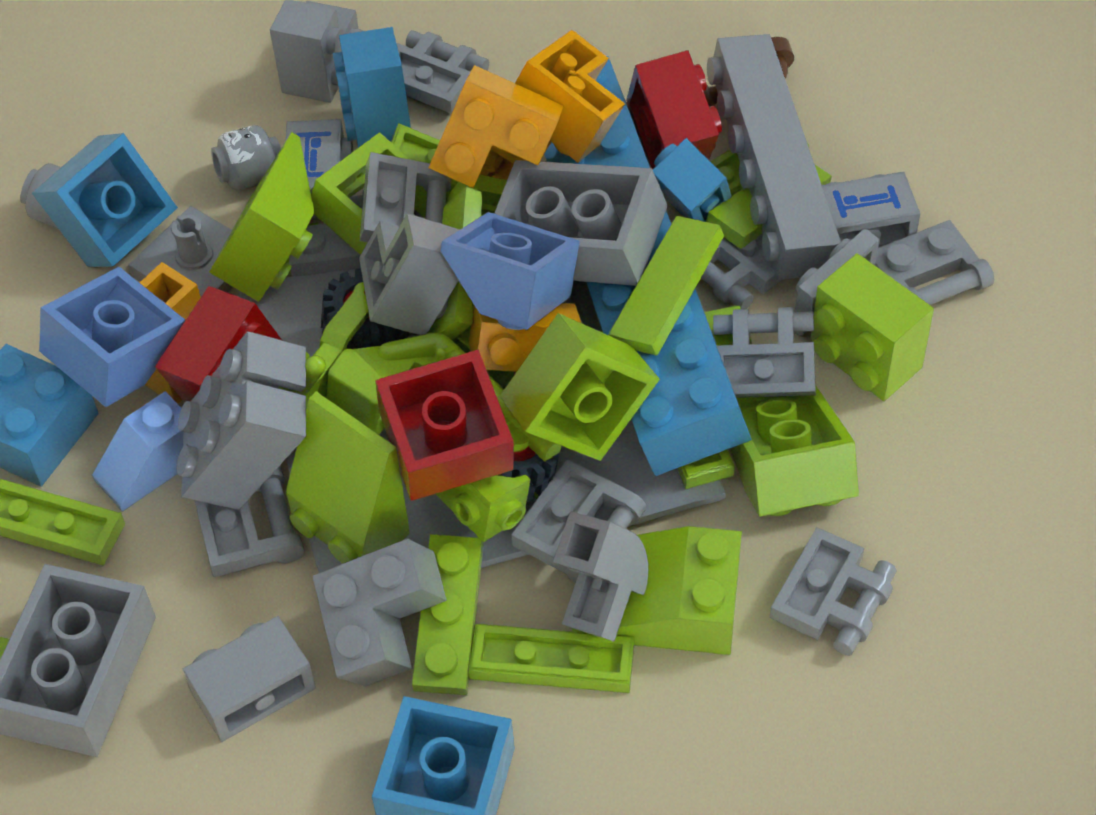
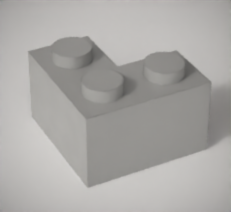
(304, 47)
(407, 274)
(364, 608)

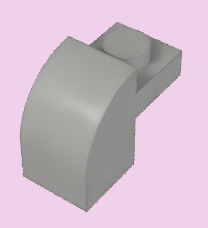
(609, 568)

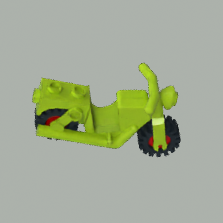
(360, 351)

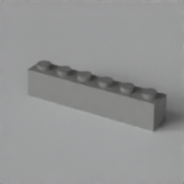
(772, 155)

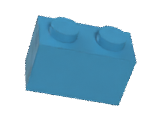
(690, 180)

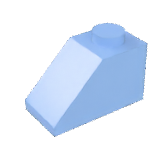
(141, 452)

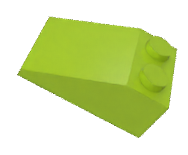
(269, 226)
(795, 454)
(346, 484)
(687, 591)

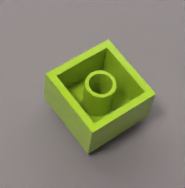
(870, 327)
(579, 387)

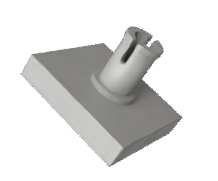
(188, 247)

